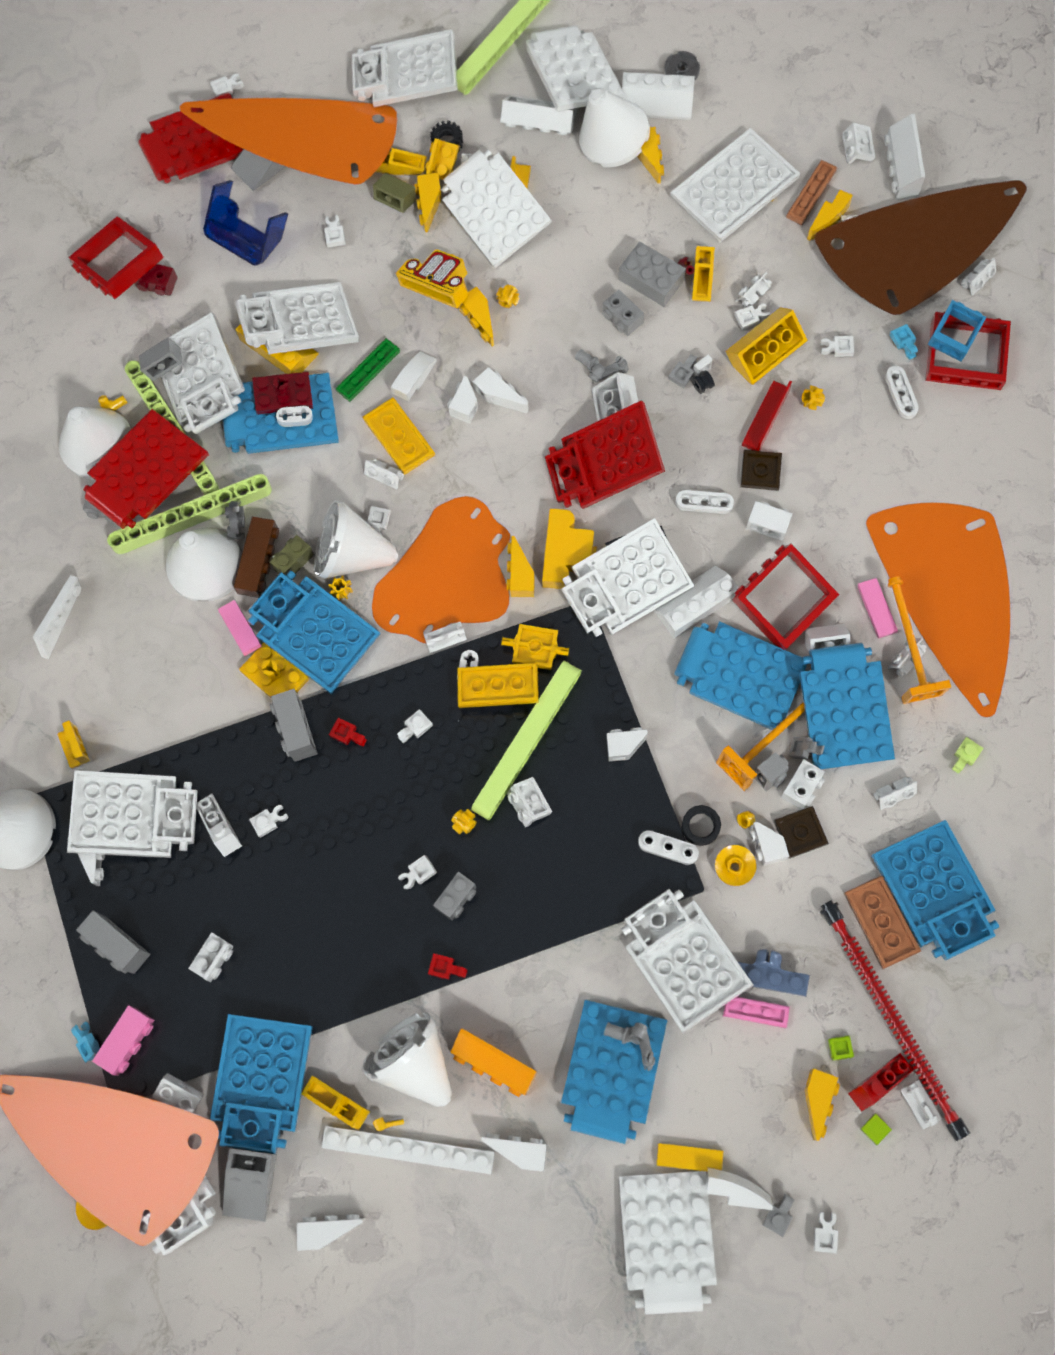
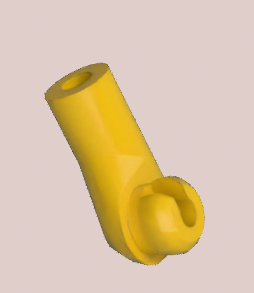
(112, 404)

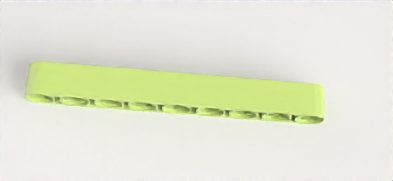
(497, 43)
(149, 393)
(180, 514)
(526, 740)

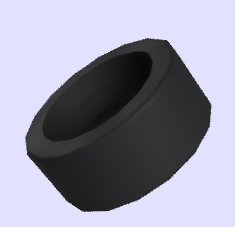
(701, 809)

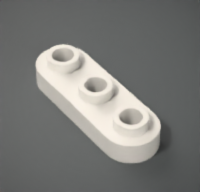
(901, 385)
(713, 499)
(677, 852)

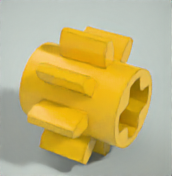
(507, 296)
(813, 397)
(343, 592)
(463, 821)

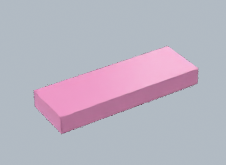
(877, 608)
(239, 628)
(757, 1012)

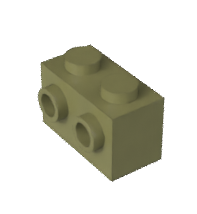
(394, 192)
(292, 556)

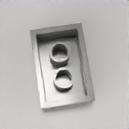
(651, 274)
(293, 725)
(112, 943)

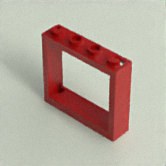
(127, 275)
(970, 377)
(760, 621)

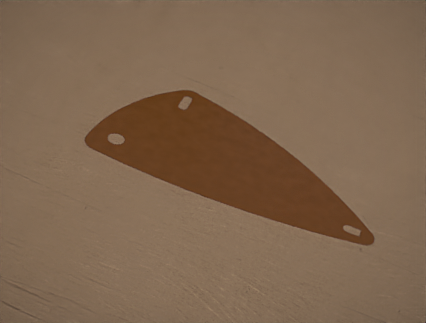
(918, 242)

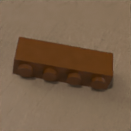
(256, 557)

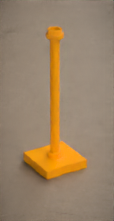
(924, 689)
(738, 768)

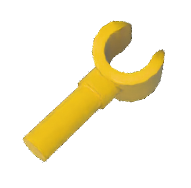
(380, 1124)

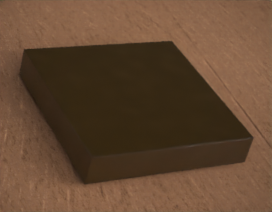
(761, 470)
(801, 832)

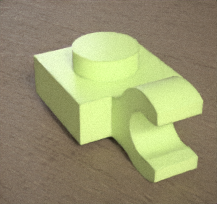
(967, 753)

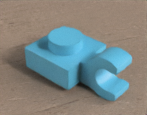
(904, 338)
(87, 1044)

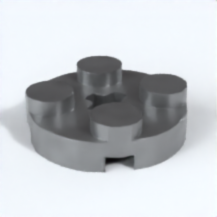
(681, 59)
(236, 519)

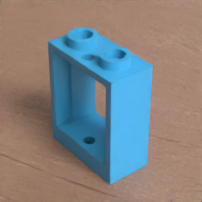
(950, 346)

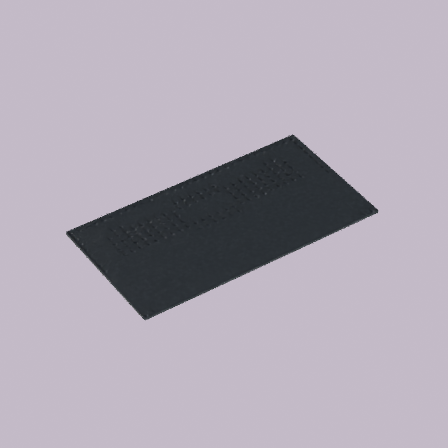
(319, 899)

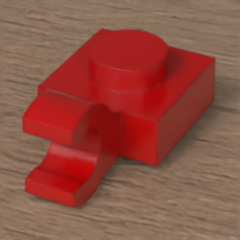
(345, 731)
(443, 967)

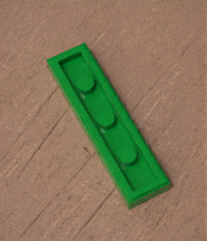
(368, 370)

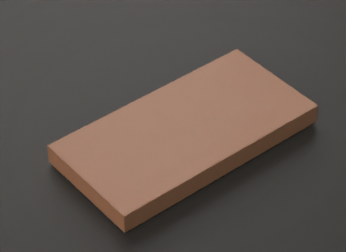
(882, 922)

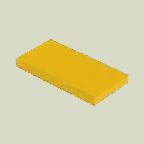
(398, 436)
(498, 685)

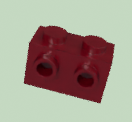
(159, 280)

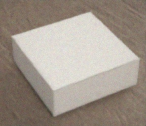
(702, 365)

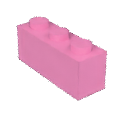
(123, 1041)

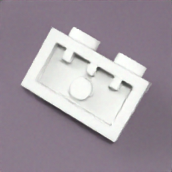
(858, 143)
(528, 801)
(211, 957)

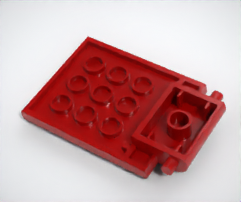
(184, 146)
(605, 457)
(142, 470)

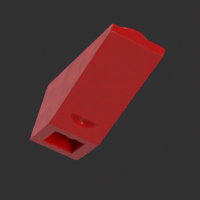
(880, 1082)

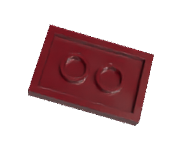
(282, 391)

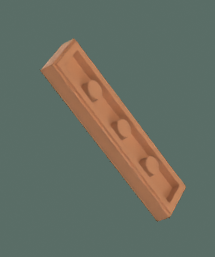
(811, 192)

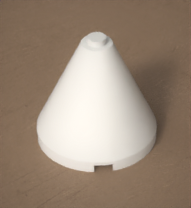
(612, 129)
(89, 437)
(350, 544)
(203, 564)
(24, 828)
(411, 1061)

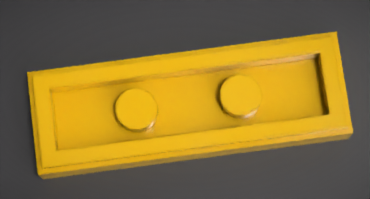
(689, 1157)

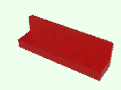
(766, 416)

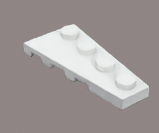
(54, 621)

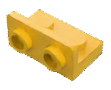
(442, 158)
(72, 745)

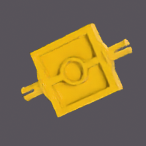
(535, 646)

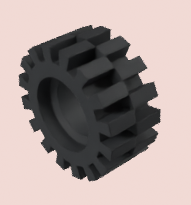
(448, 129)

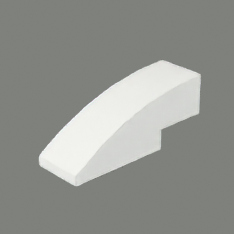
(413, 375)
(737, 1189)

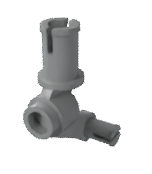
(596, 370)
(637, 1035)

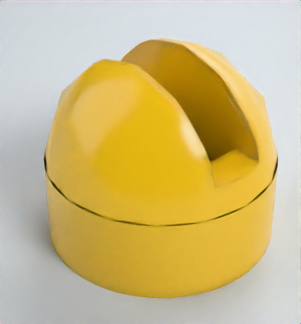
(746, 819)

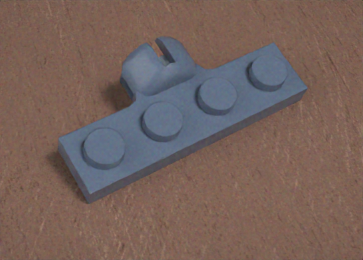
(771, 977)

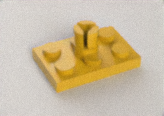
(272, 672)

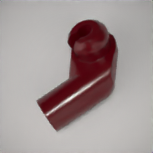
(686, 264)

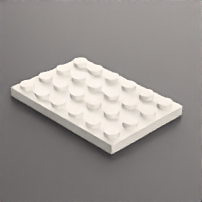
(735, 185)

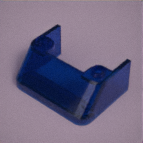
(236, 235)

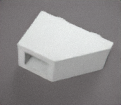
(464, 403)
(624, 744)
(769, 843)

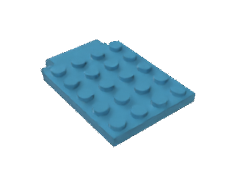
(264, 433)
(311, 629)
(740, 673)
(846, 706)
(937, 891)
(608, 1077)
(260, 1082)

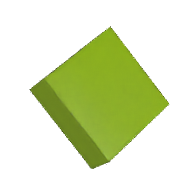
(840, 1048)
(875, 1129)

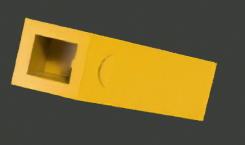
(651, 155)
(430, 197)
(477, 310)
(522, 575)
(819, 1094)

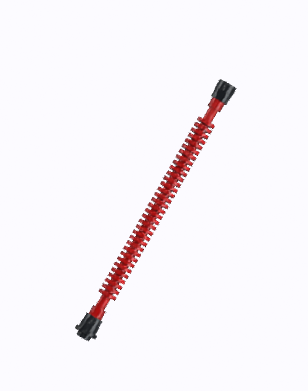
(954, 1123)

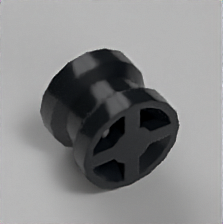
(703, 382)

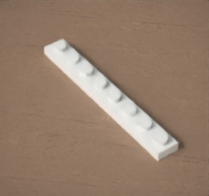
(408, 1150)

